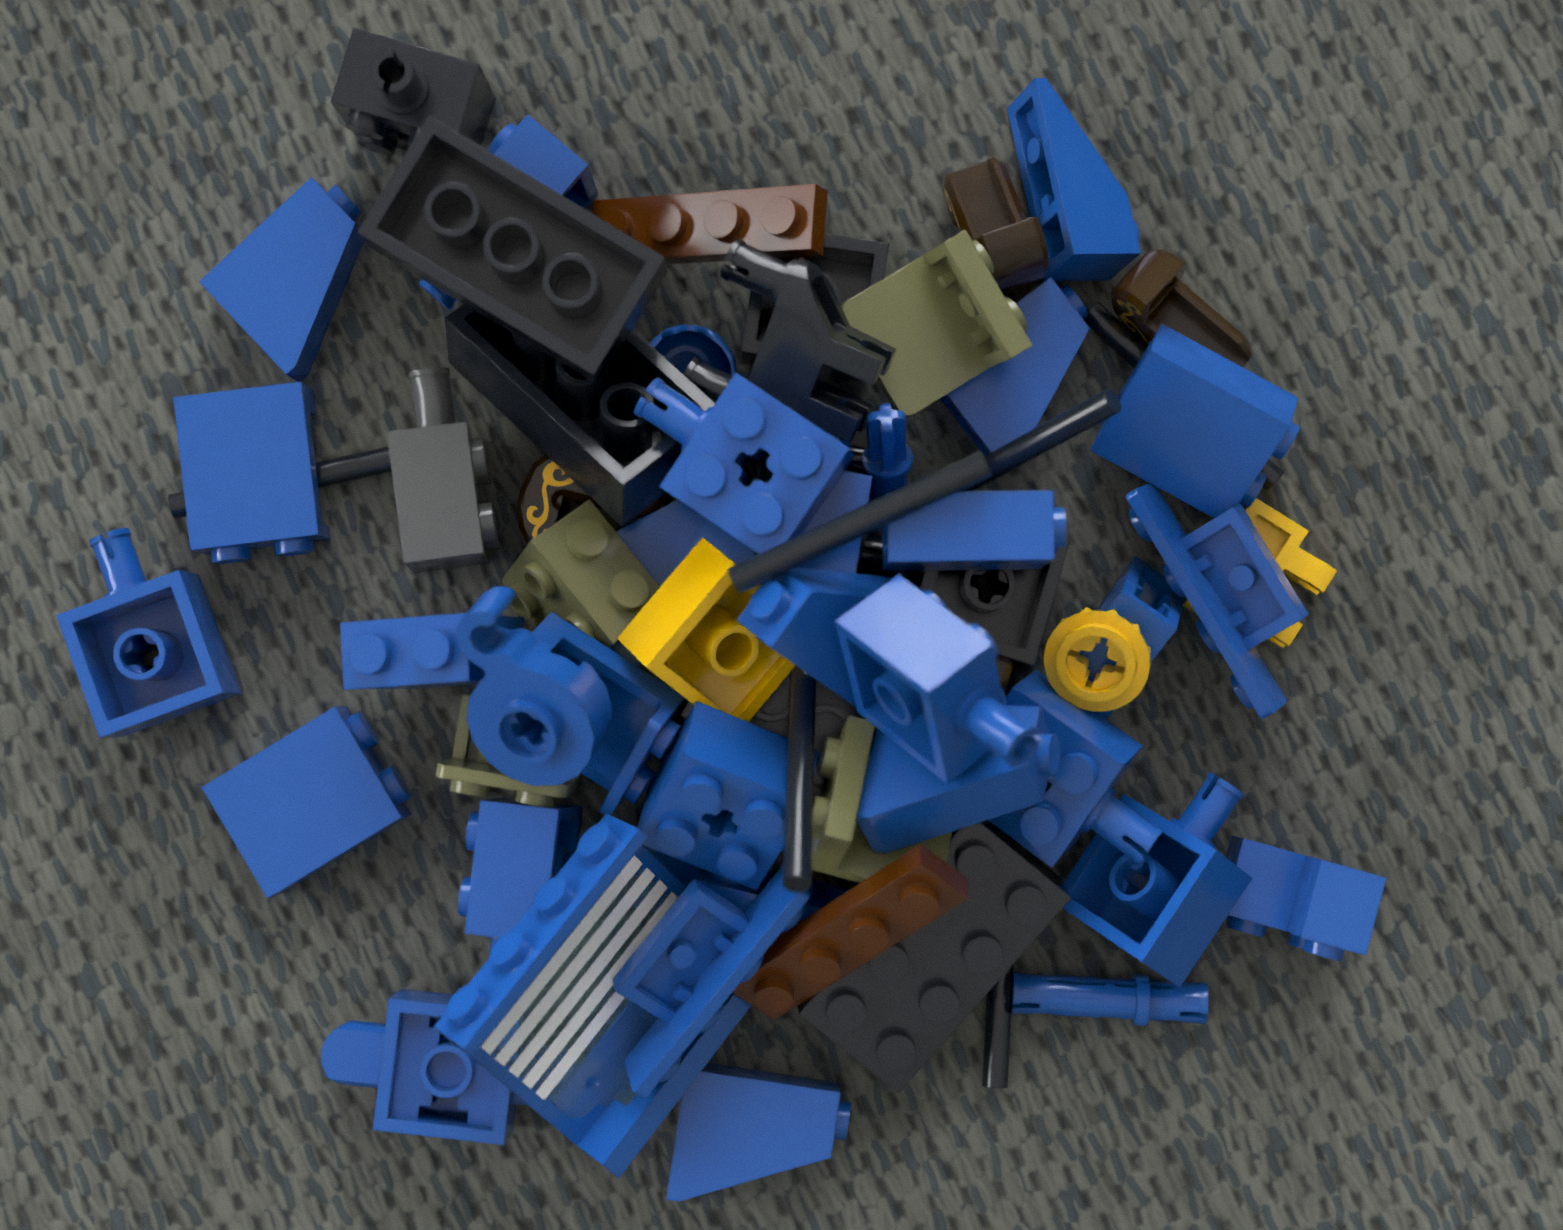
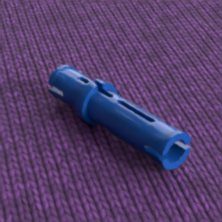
(1113, 998)

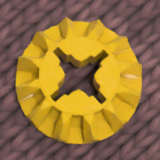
(1114, 684)

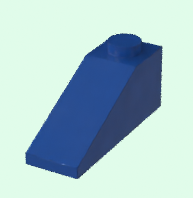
(1070, 190)

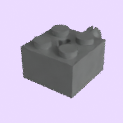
(438, 482)

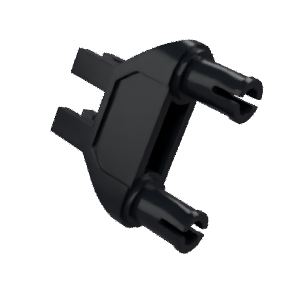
(801, 343)

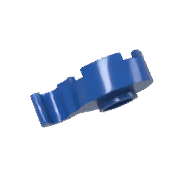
(533, 709)

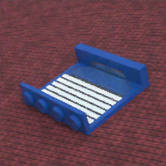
(548, 1008)

